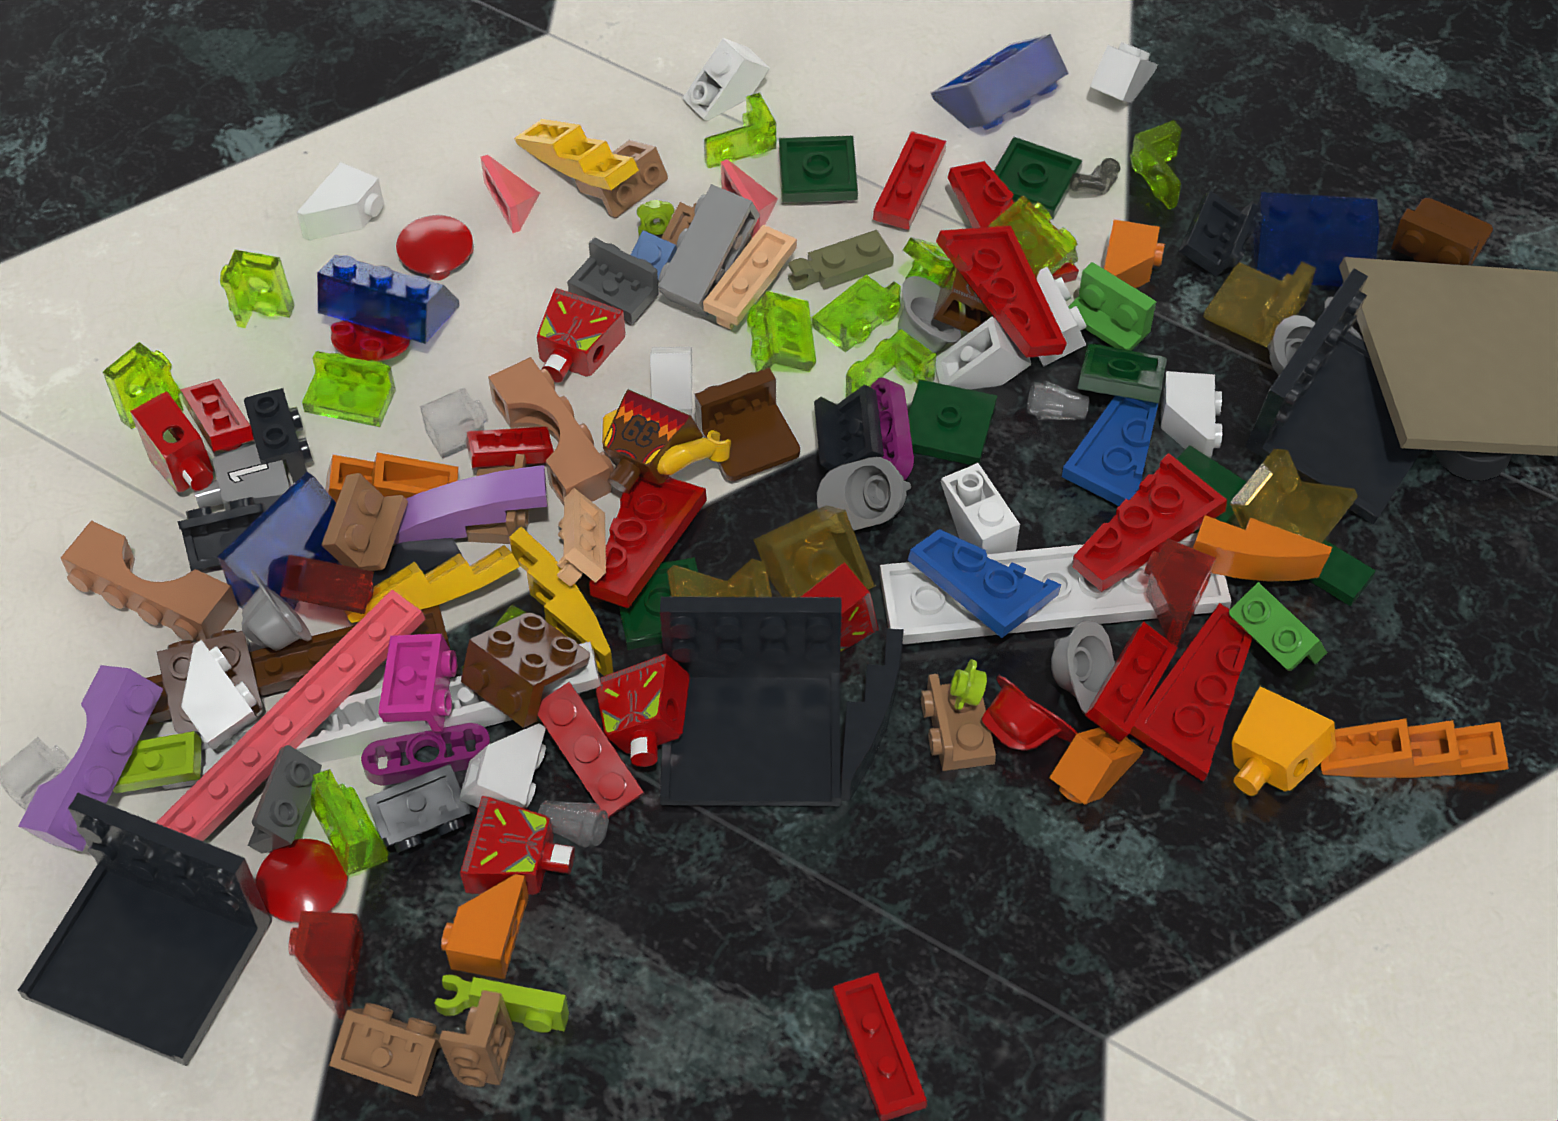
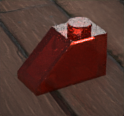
(1177, 585)
(328, 955)

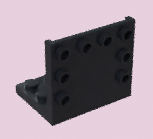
(1334, 412)
(757, 701)
(149, 934)

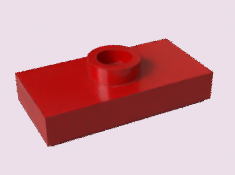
(500, 446)

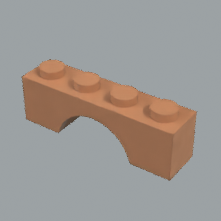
(529, 399)
(189, 605)

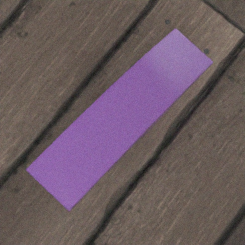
(471, 501)

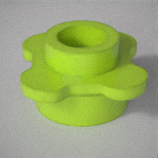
(653, 210)
(968, 685)

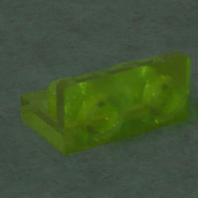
(1038, 237)
(256, 285)
(857, 312)
(781, 332)
(139, 378)
(349, 389)
(346, 824)

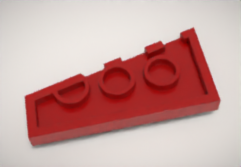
(986, 198)
(1006, 284)
(1164, 507)
(643, 534)
(1193, 700)

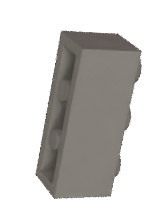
(708, 247)

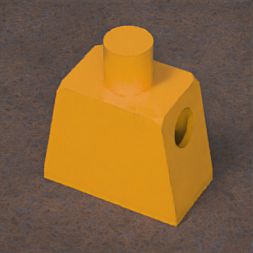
(1279, 743)

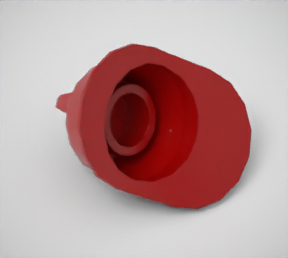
(1021, 721)

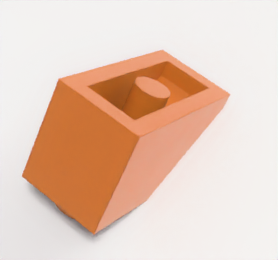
(1133, 252)
(1093, 765)
(487, 929)

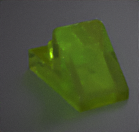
(928, 260)

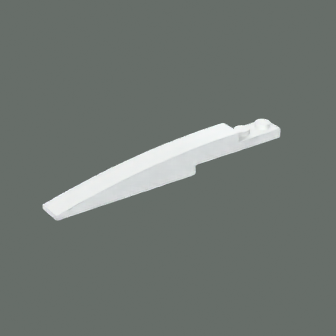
(358, 724)

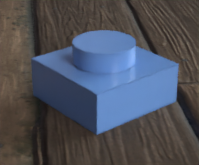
(654, 250)

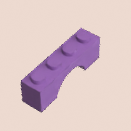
(116, 715)

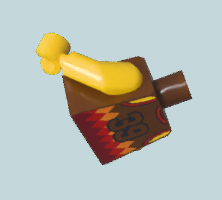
(654, 441)

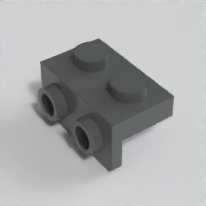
(616, 279)
(283, 800)

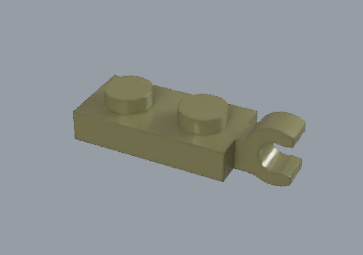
(841, 261)

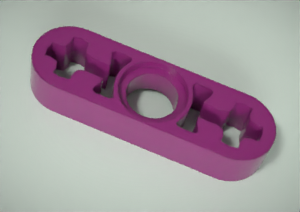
(893, 411)
(411, 743)

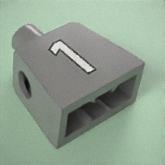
(243, 476)

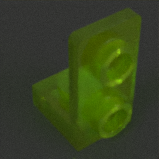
(753, 138)
(1150, 156)
(899, 351)

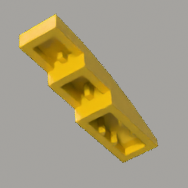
(571, 153)
(442, 583)
(563, 604)

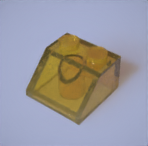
(811, 549)

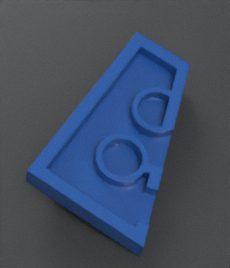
(1114, 450)
(988, 589)

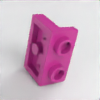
(418, 680)

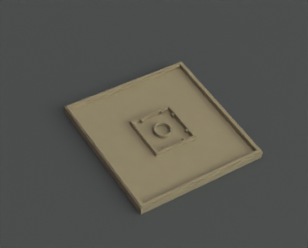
(1464, 353)

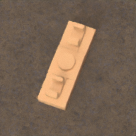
(749, 276)
(583, 539)

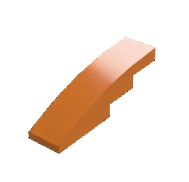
(1415, 751)

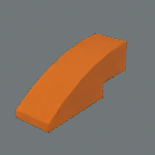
(390, 474)
(1260, 551)

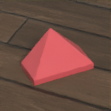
(740, 183)
(510, 192)

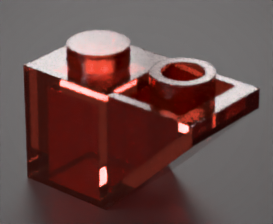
(327, 584)

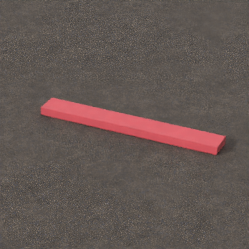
(292, 718)

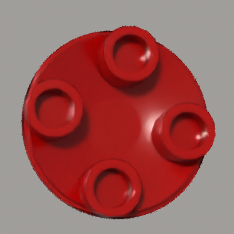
(434, 245)
(366, 343)
(301, 879)

